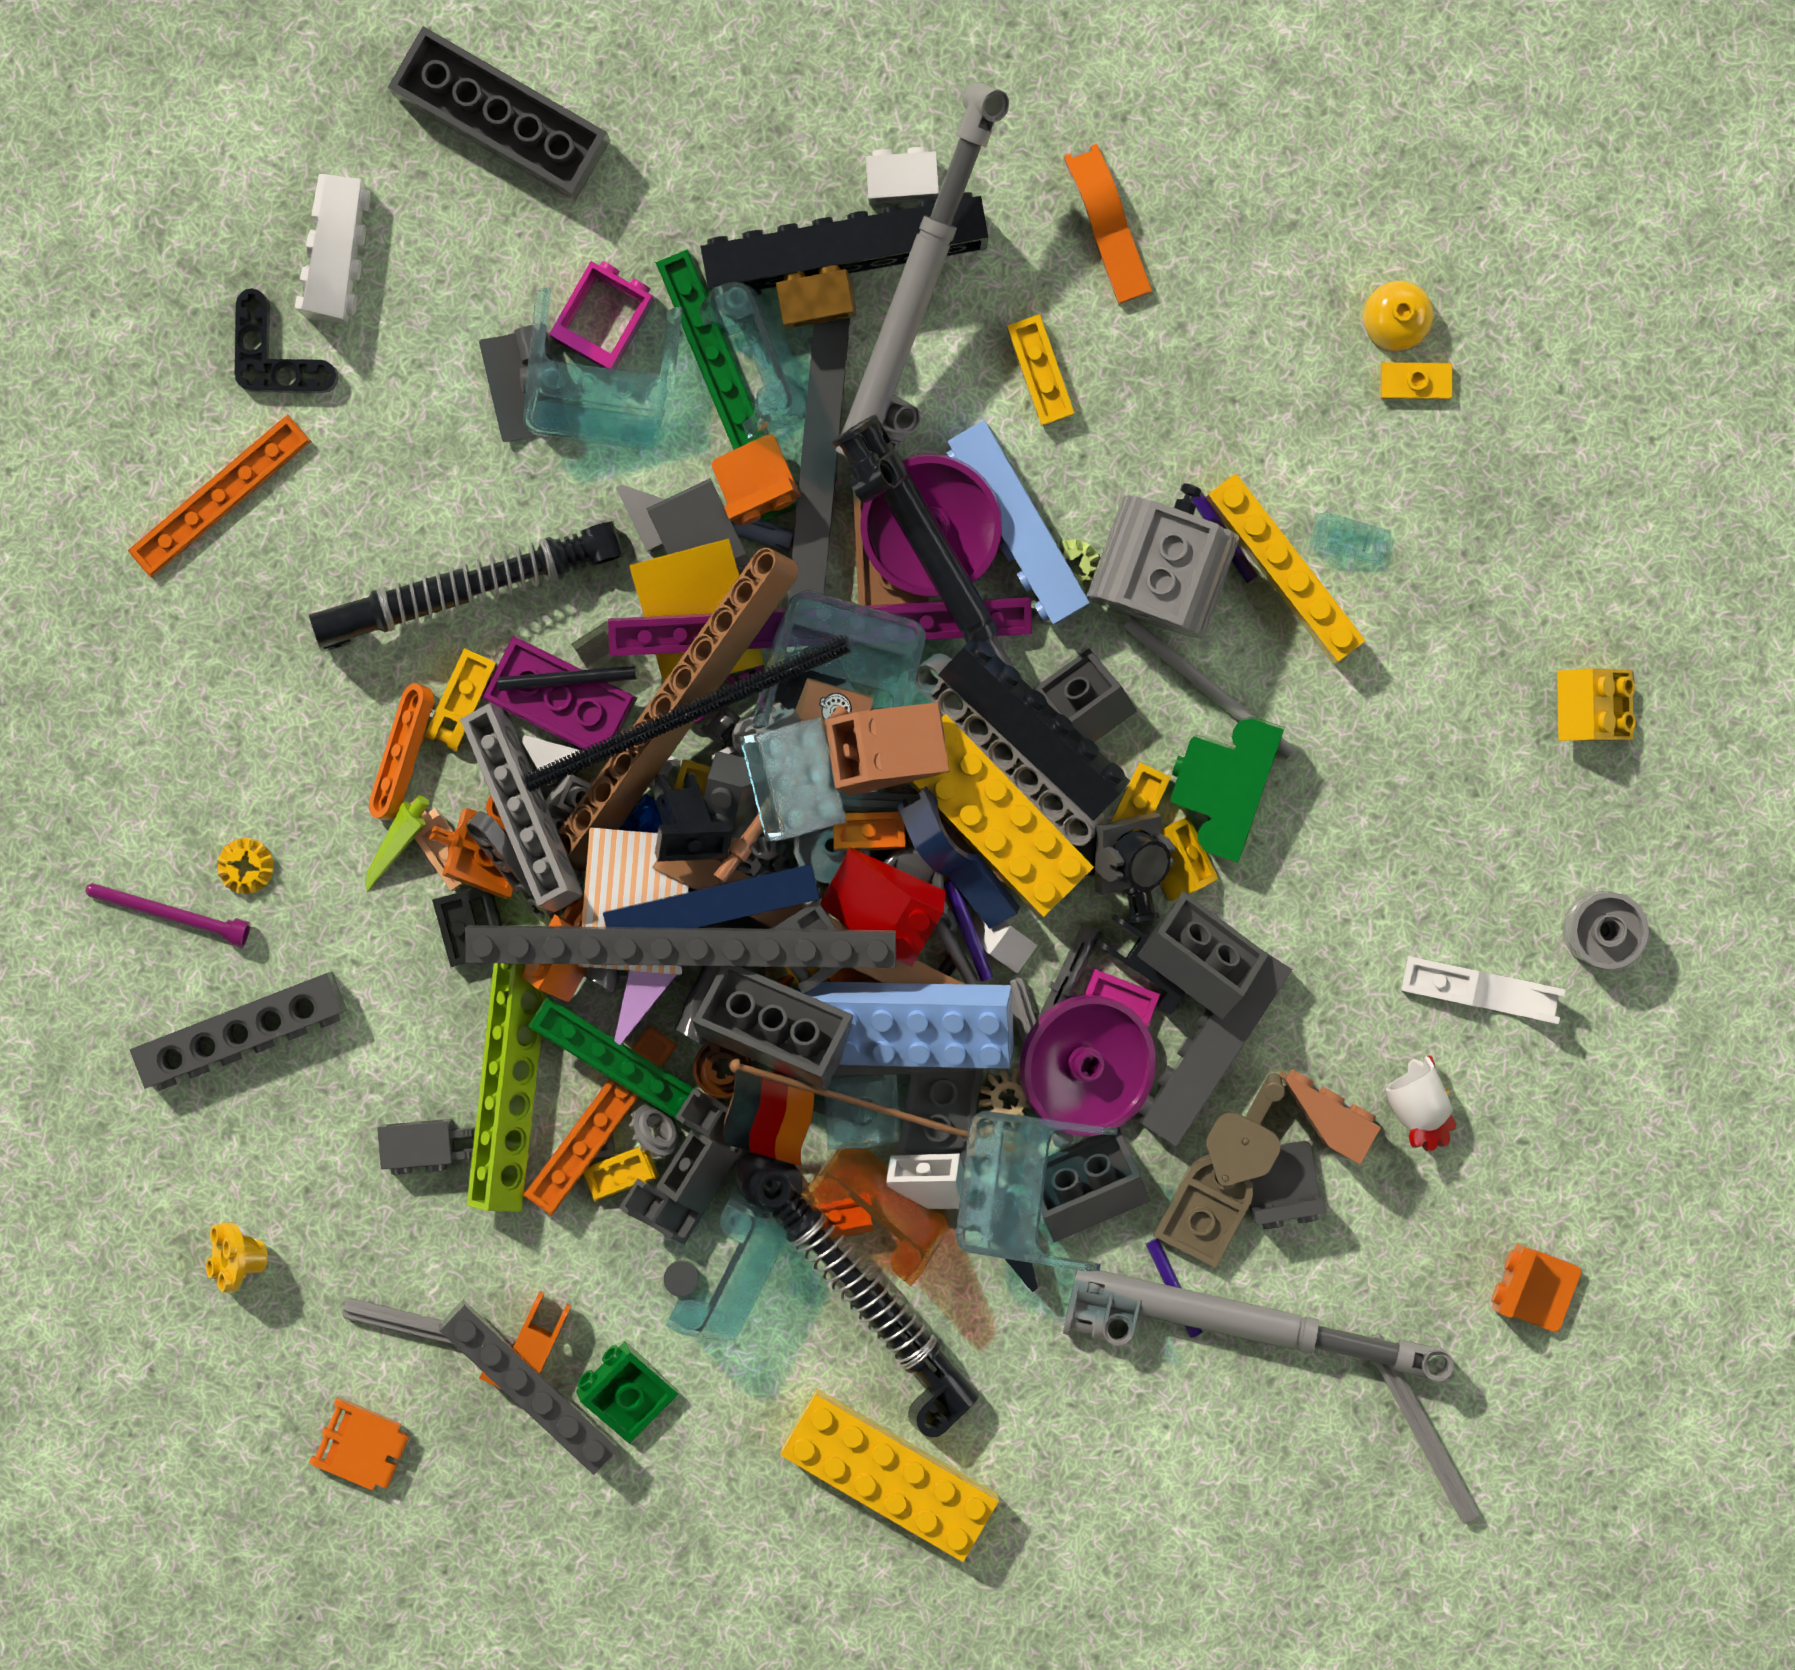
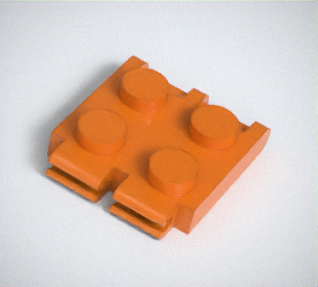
(361, 1446)

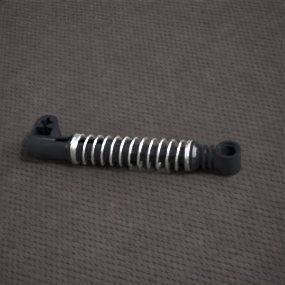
(385, 608)
(874, 1304)

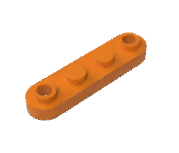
(401, 751)

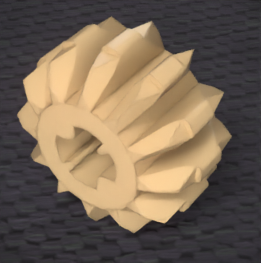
(1000, 1086)

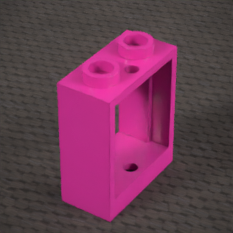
(585, 348)

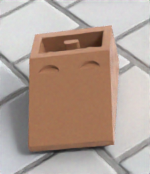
(886, 747)
(1336, 1126)

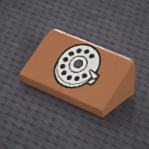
(822, 699)

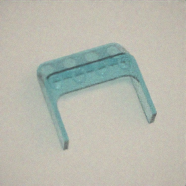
(1006, 1187)

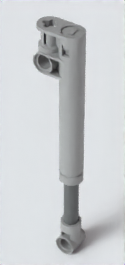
(876, 391)
(1112, 1296)

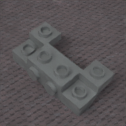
(692, 1176)

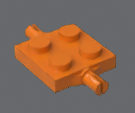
(468, 861)

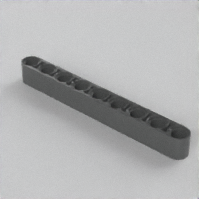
(819, 455)

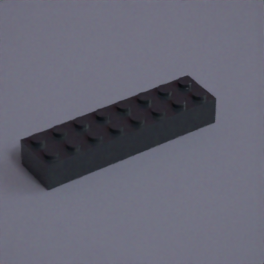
(852, 244)

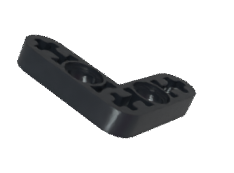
(260, 357)

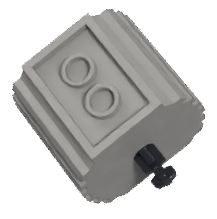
(1164, 564)

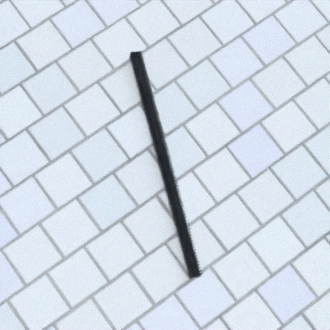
(687, 714)

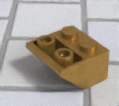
(816, 297)

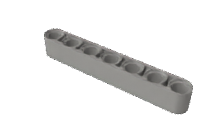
(1014, 766)

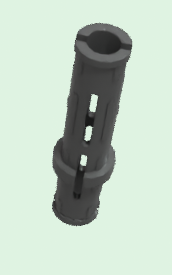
(1088, 936)

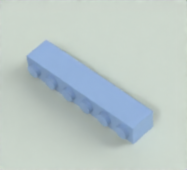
(1022, 528)

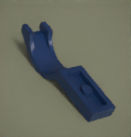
(965, 870)

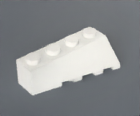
(334, 249)

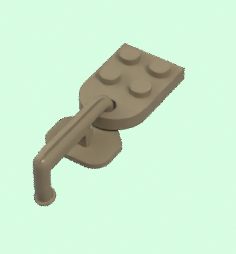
(1210, 1209)

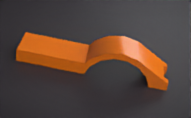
(1109, 225)

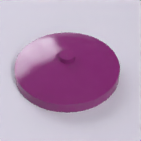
(963, 508)
(1088, 1063)

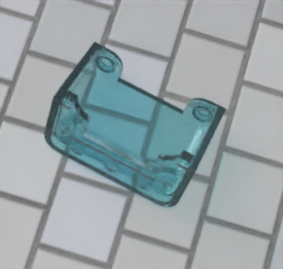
(750, 310)
(759, 1246)

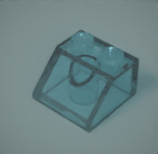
(856, 1126)

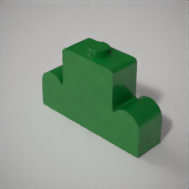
(1227, 783)

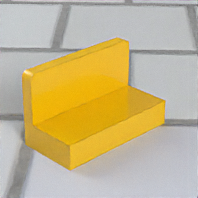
(1192, 863)

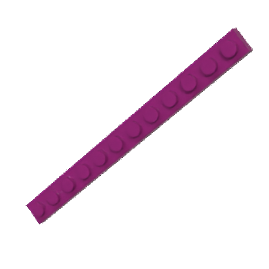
(678, 632)

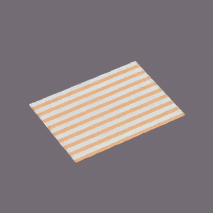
(620, 876)

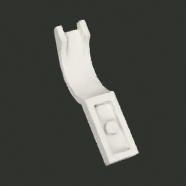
(1482, 989)

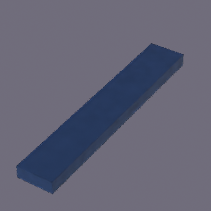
(721, 901)

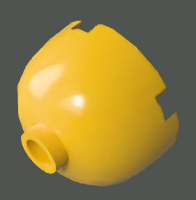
(1398, 315)

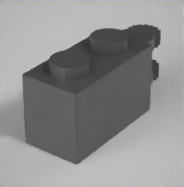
(421, 1145)

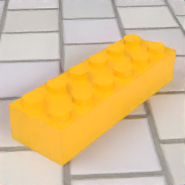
(1004, 825)
(889, 1475)

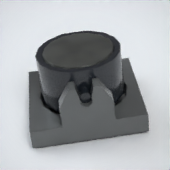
(1137, 858)

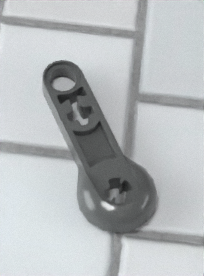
(501, 853)

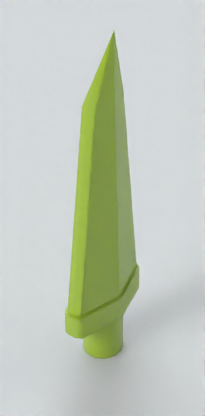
(400, 834)

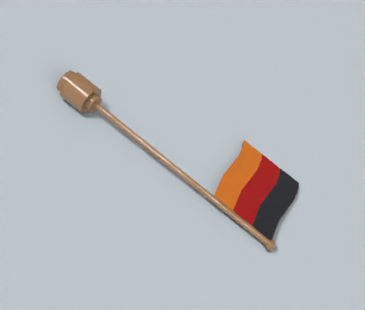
(775, 1112)

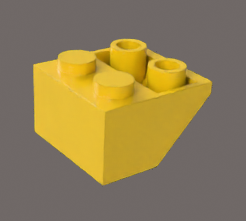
(1595, 704)

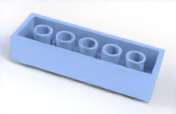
(924, 1023)

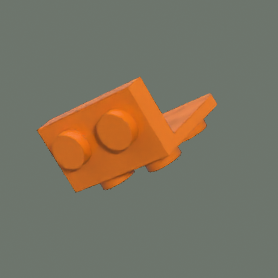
(755, 480)
(1535, 1287)

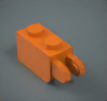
(559, 979)

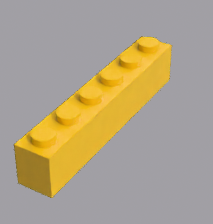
(1285, 569)

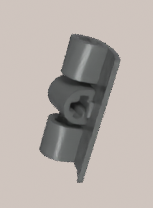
(506, 372)

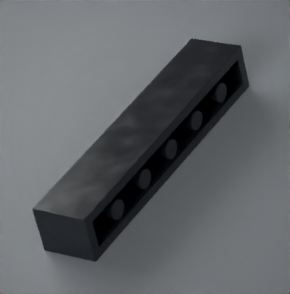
(1034, 727)

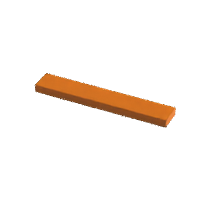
(219, 496)
(593, 1129)

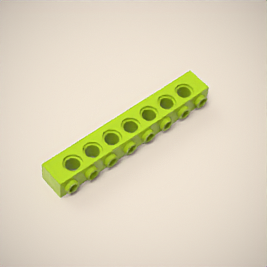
(505, 1093)

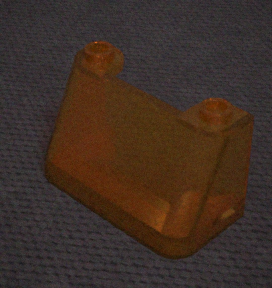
(863, 1179)

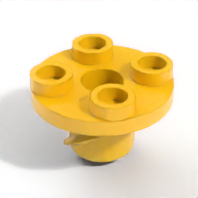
(234, 1256)

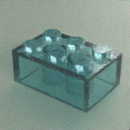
(792, 779)

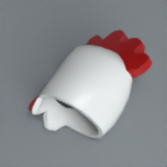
(1422, 1105)

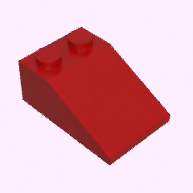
(881, 897)

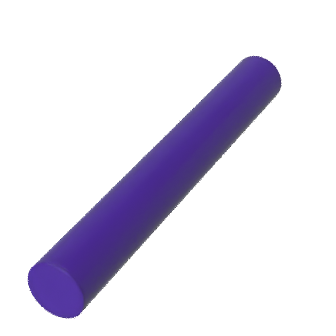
(1239, 559)
(968, 931)
(1167, 1274)

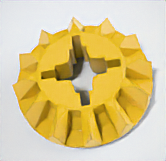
(258, 856)

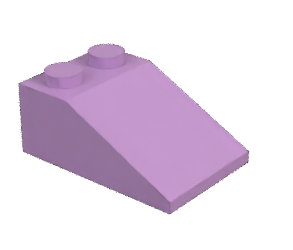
(640, 995)

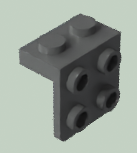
(1288, 1189)

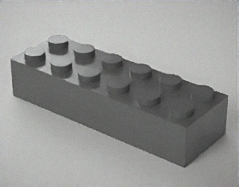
(499, 113)

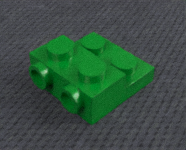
(625, 1391)

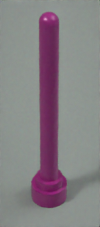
(232, 931)

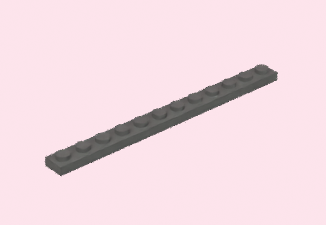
(680, 946)

